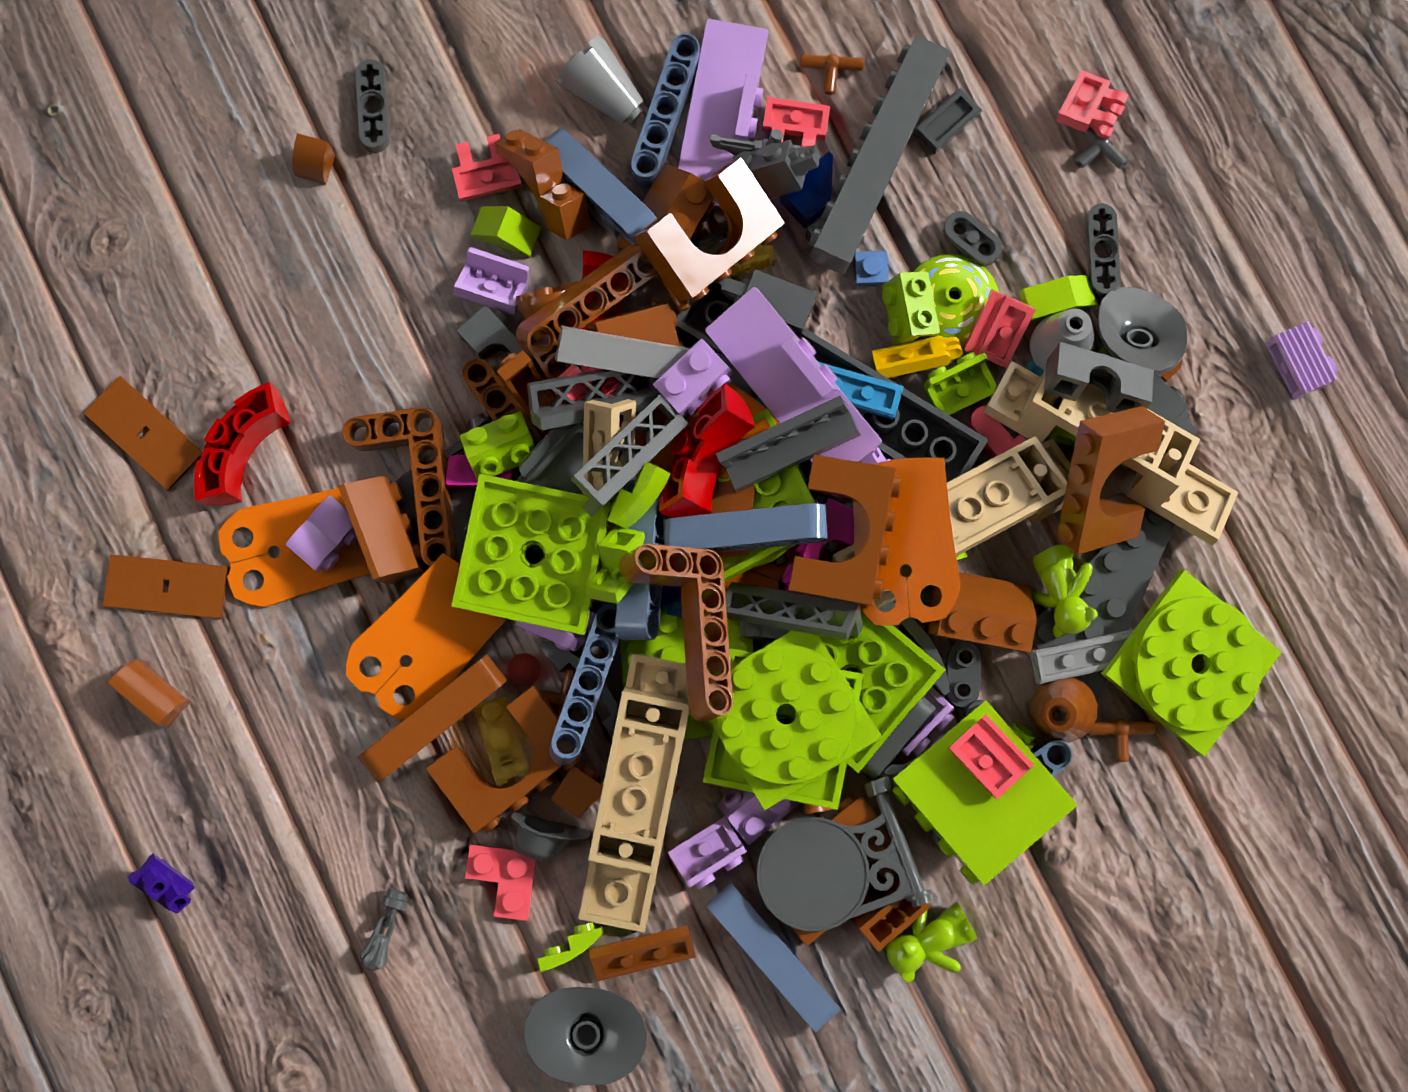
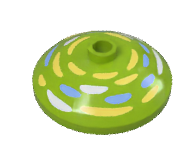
(972, 283)

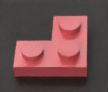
(511, 871)

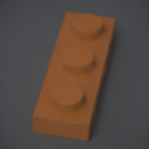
(642, 953)

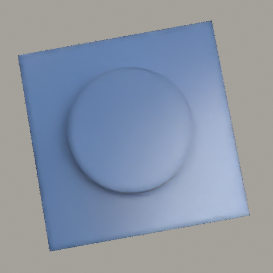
(871, 268)

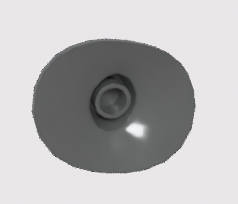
(1142, 329)
(585, 1035)

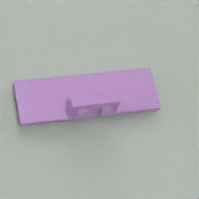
(723, 94)
(783, 368)

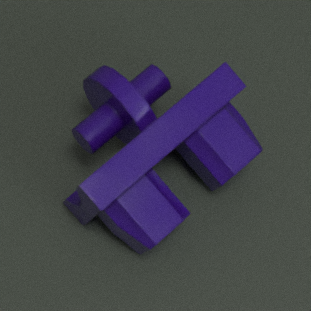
(163, 883)

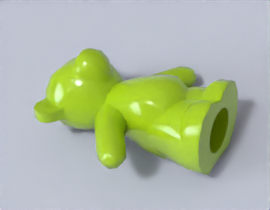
(1064, 589)
(946, 932)

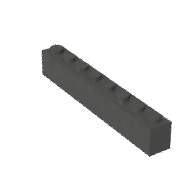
(879, 154)

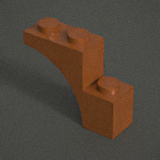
(541, 168)
(514, 376)
(581, 790)

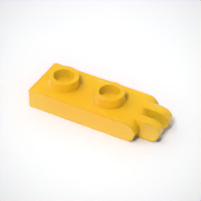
(916, 356)

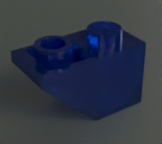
(812, 200)

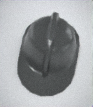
(543, 838)

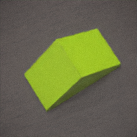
(506, 229)

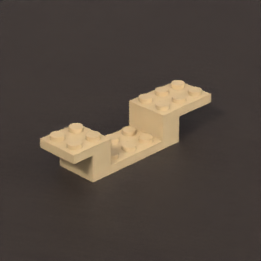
(1163, 478)
(997, 495)
(636, 794)

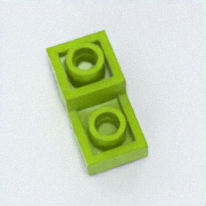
(630, 507)
(581, 940)

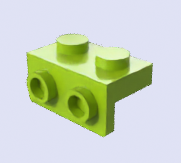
(910, 307)
(961, 385)
(498, 445)

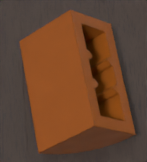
(149, 692)
(887, 922)

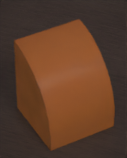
(312, 158)

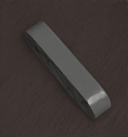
(364, 94)
(1093, 228)
(898, 739)

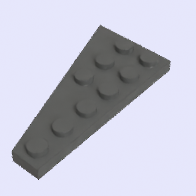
(1114, 589)

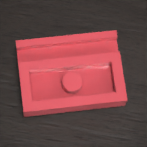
(999, 328)
(991, 757)

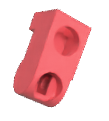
(998, 436)

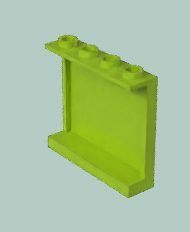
(966, 817)

